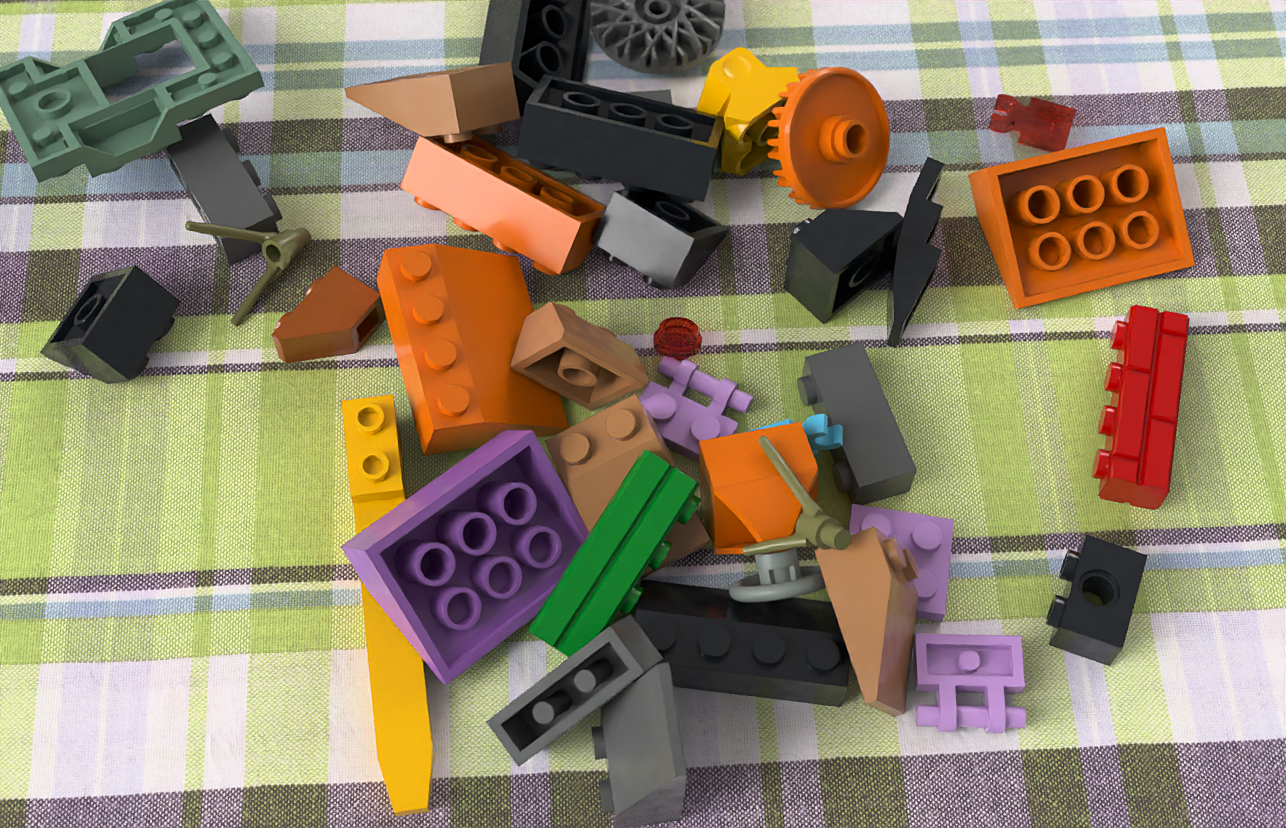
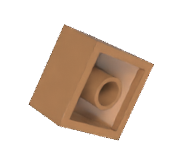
(576, 357)

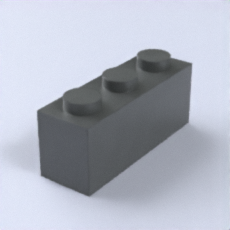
(222, 185)
(873, 452)
(574, 689)

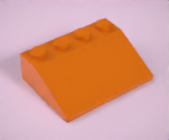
(1083, 217)
(454, 337)

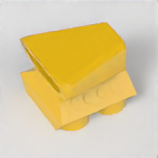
(745, 95)

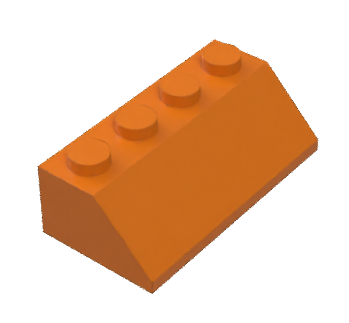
(504, 200)

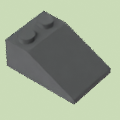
(642, 752)

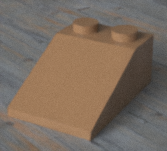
(445, 101)
(598, 456)
(876, 612)

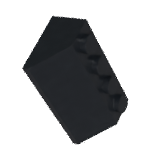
(537, 40)
(620, 138)
(746, 648)

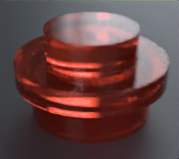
(677, 338)

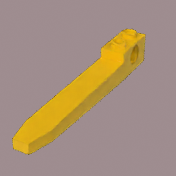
(395, 667)

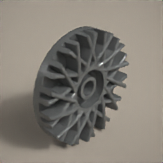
(657, 33)

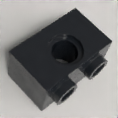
(1115, 578)

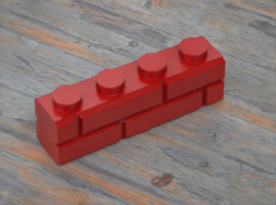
(1143, 407)

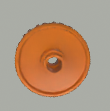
(830, 138)

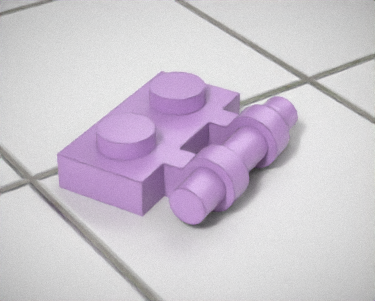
(686, 421)
(969, 665)

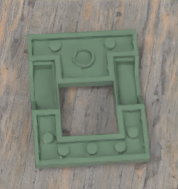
(69, 122)

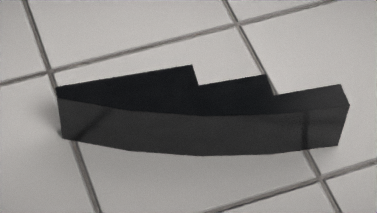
(914, 257)

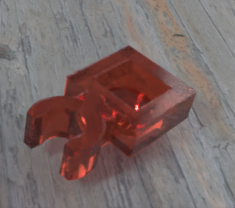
(1040, 124)

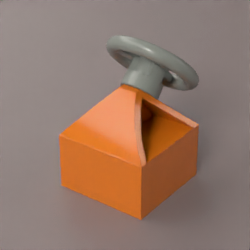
(751, 503)

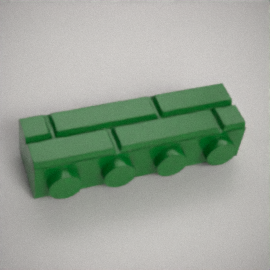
(616, 554)

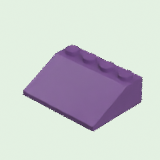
(471, 552)

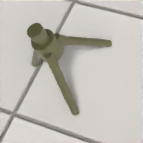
(276, 249)
(811, 527)

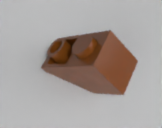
(330, 320)

